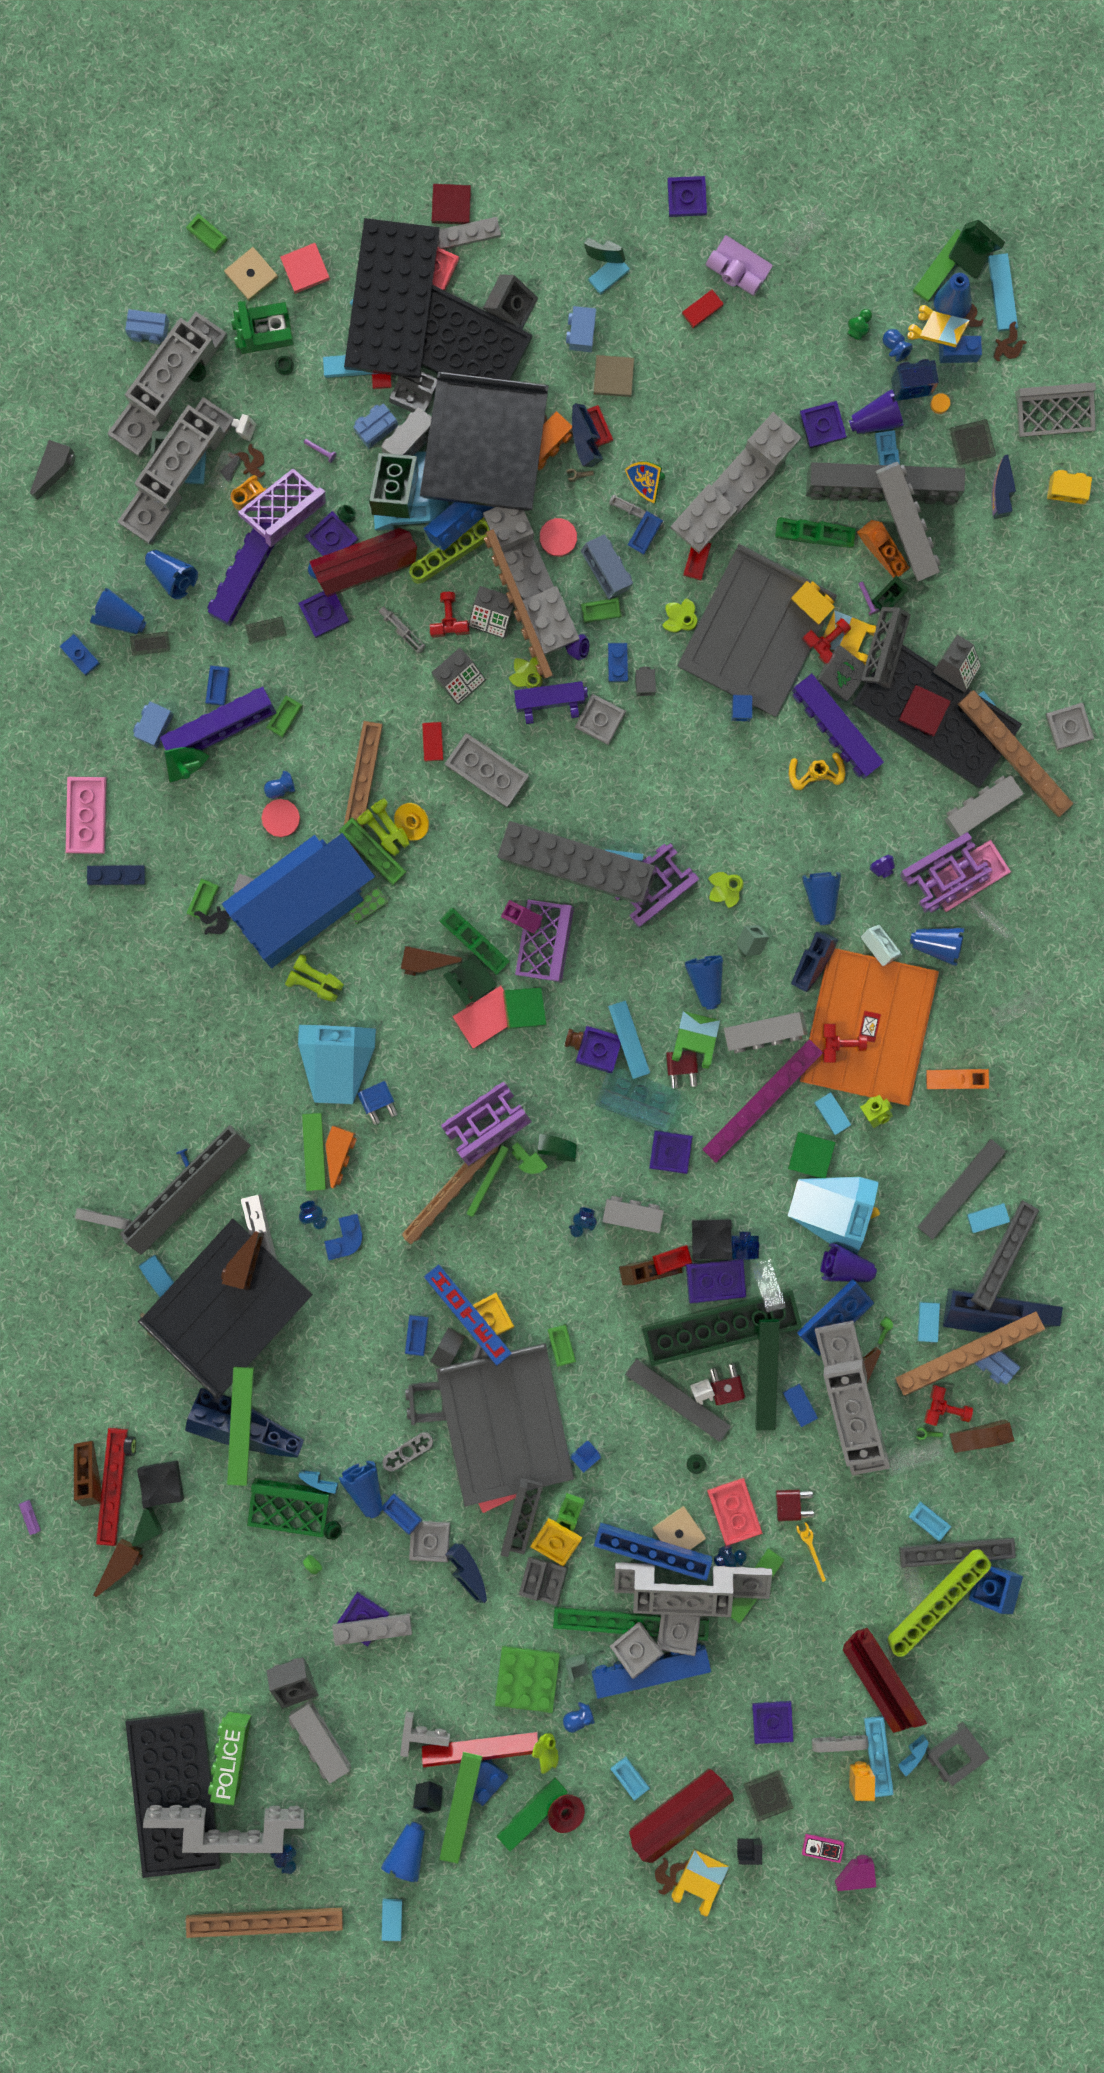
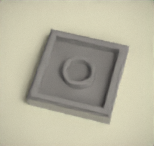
(600, 719)
(1069, 726)
(430, 1542)
(678, 1633)
(636, 1650)

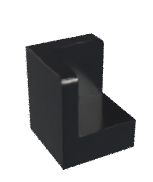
(428, 1797)
(749, 1851)

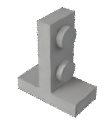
(421, 1735)

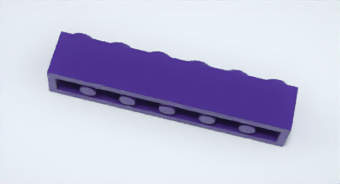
(240, 576)
(221, 722)
(837, 726)

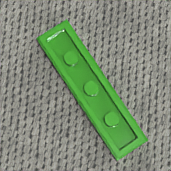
(937, 271)
(372, 851)
(314, 1151)
(487, 1181)
(741, 1606)

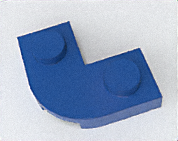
(349, 1242)

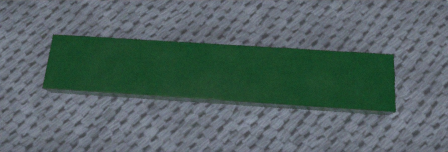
(767, 1374)

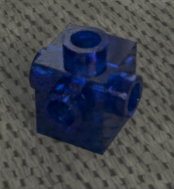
(745, 1246)

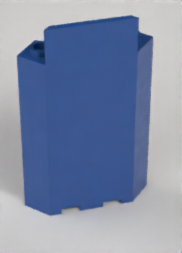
(299, 897)

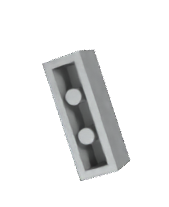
(410, 435)
(633, 1214)

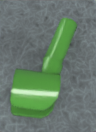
(887, 1324)
(928, 1434)

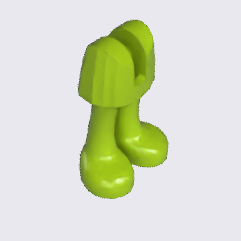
(379, 809)
(296, 979)

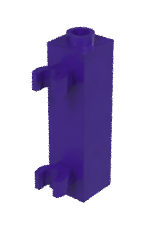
(550, 697)

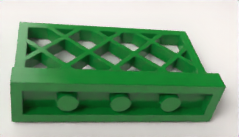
(288, 1491)

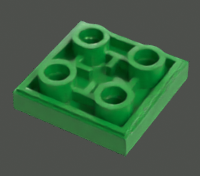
(524, 1008)
(811, 1155)

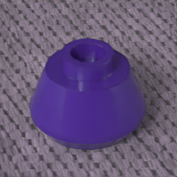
(579, 649)
(883, 866)

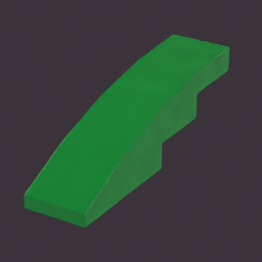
(815, 533)
(474, 940)
(531, 1815)

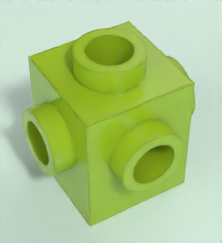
(877, 1111)

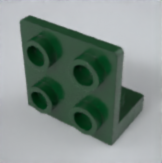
(974, 247)
(470, 980)

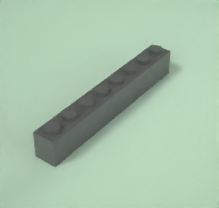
(185, 1190)

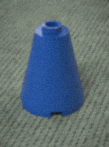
(954, 297)
(171, 573)
(117, 614)
(823, 895)
(939, 943)
(706, 979)
(363, 1488)
(406, 1854)

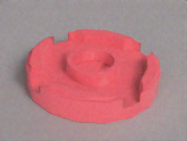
(558, 537)
(280, 818)

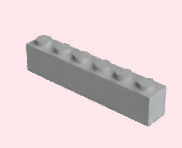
(907, 521)

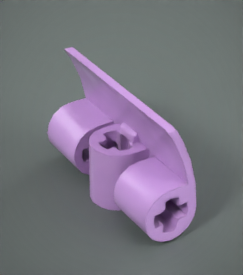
(739, 265)

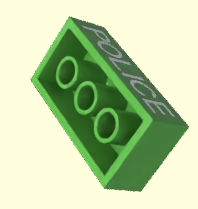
(230, 1758)

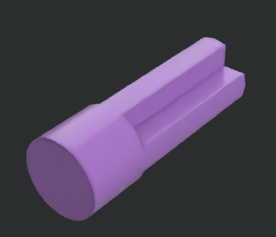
(29, 1517)

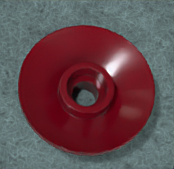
(568, 1820)

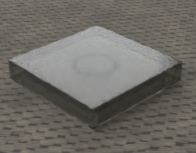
(972, 442)
(768, 1795)

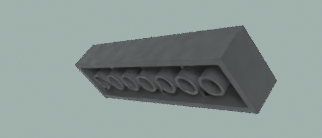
(861, 482)
(577, 863)

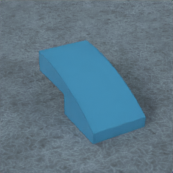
(887, 447)
(156, 1275)
(312, 1478)
(918, 1750)

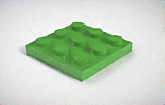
(527, 1679)

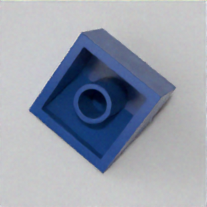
(997, 1590)

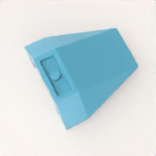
(422, 510)
(335, 1060)
(835, 1208)

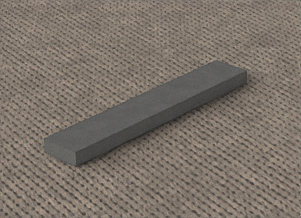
(961, 1189)
(1005, 1255)
(677, 1400)
(955, 1552)

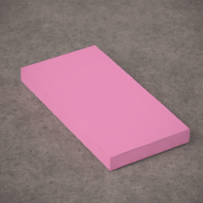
(86, 815)
(984, 853)

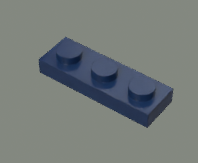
(116, 875)

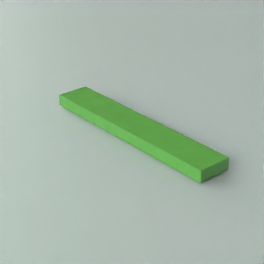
(240, 1426)
(460, 1807)

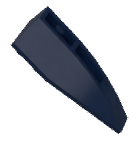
(968, 1316)
(212, 1420)

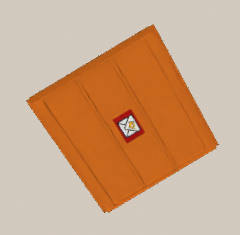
(876, 1002)

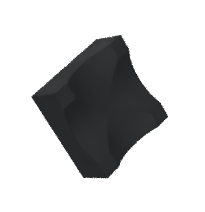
(711, 1239)
(160, 1484)

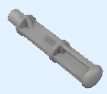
(628, 507)
(402, 630)

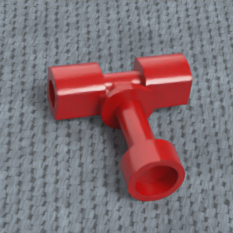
(449, 624)
(822, 644)
(834, 1043)
(939, 1407)

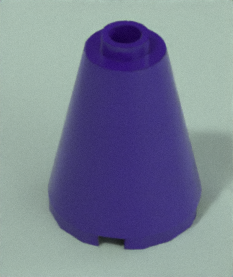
(878, 415)
(844, 1265)

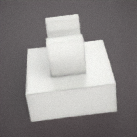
(244, 427)
(702, 1391)

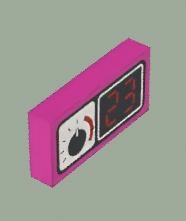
(822, 1848)

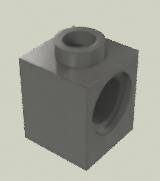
(645, 681)

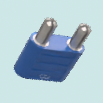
(376, 1098)

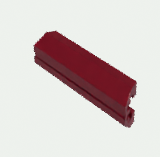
(365, 561)
(882, 1681)
(680, 1816)

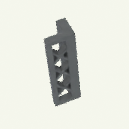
(889, 646)
(514, 1518)

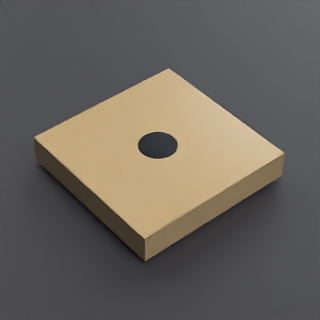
(251, 274)
(679, 1530)

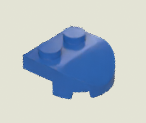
(488, 1781)

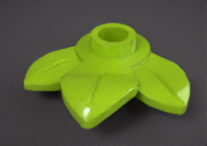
(678, 614)
(524, 672)
(722, 889)
(546, 1752)

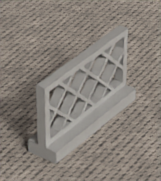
(1056, 392)

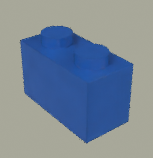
(967, 351)

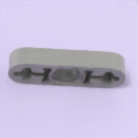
(97, 1217)
(398, 1463)
(846, 1743)

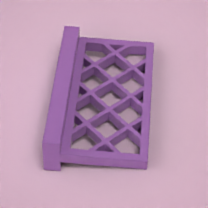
(295, 515)
(560, 947)

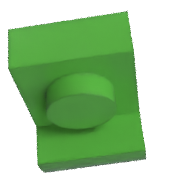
(532, 1164)
(569, 1511)

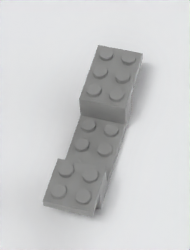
(162, 378)
(171, 466)
(737, 484)
(531, 577)
(850, 1398)
(691, 1599)
(198, 1841)

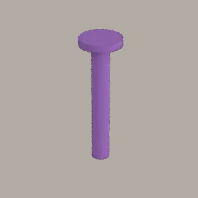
(331, 456)
(873, 611)

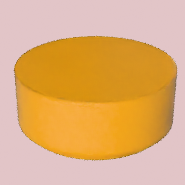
(940, 403)

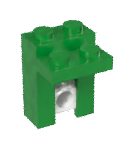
(267, 337)

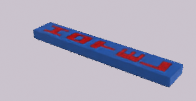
(467, 1315)

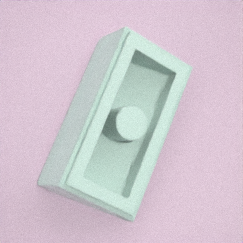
(880, 945)

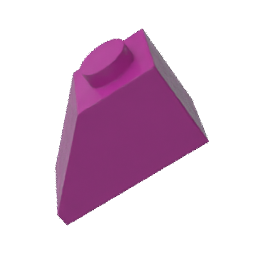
(522, 916)
(857, 1874)

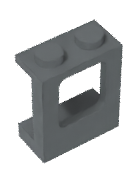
(427, 1417)
(968, 1743)

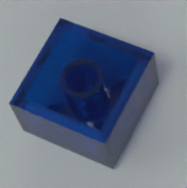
(914, 380)

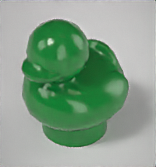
(858, 326)

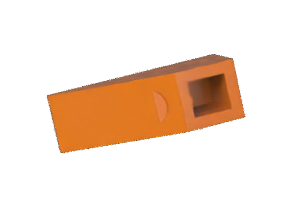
(555, 432)
(883, 547)
(958, 1079)
(337, 1149)

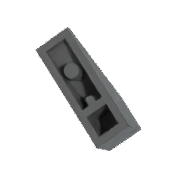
(53, 466)

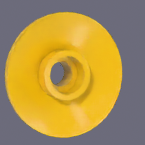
(404, 819)

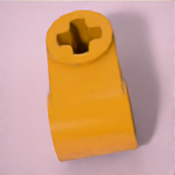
(247, 491)

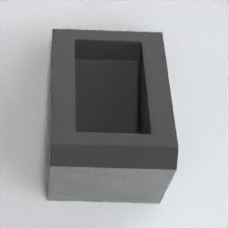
(447, 1348)

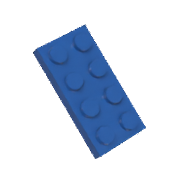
(845, 1306)

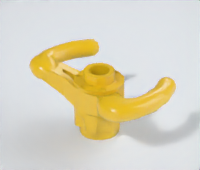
(836, 779)

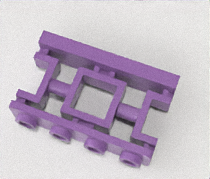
(938, 861)
(663, 896)
(494, 1133)

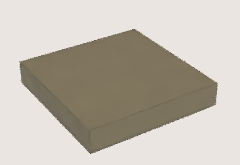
(613, 376)

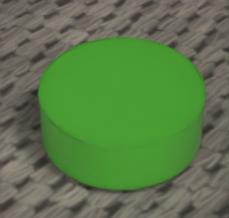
(312, 1565)

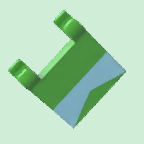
(696, 1035)

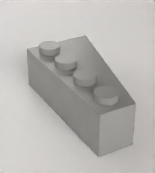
(766, 1031)

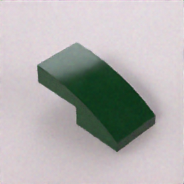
(608, 252)
(559, 1147)

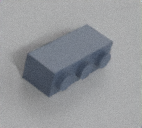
(607, 566)

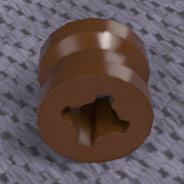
(574, 1039)

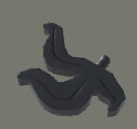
(221, 924)

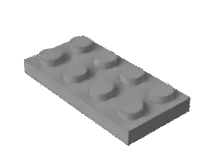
(486, 770)

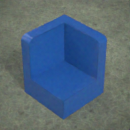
(741, 708)
(585, 1456)

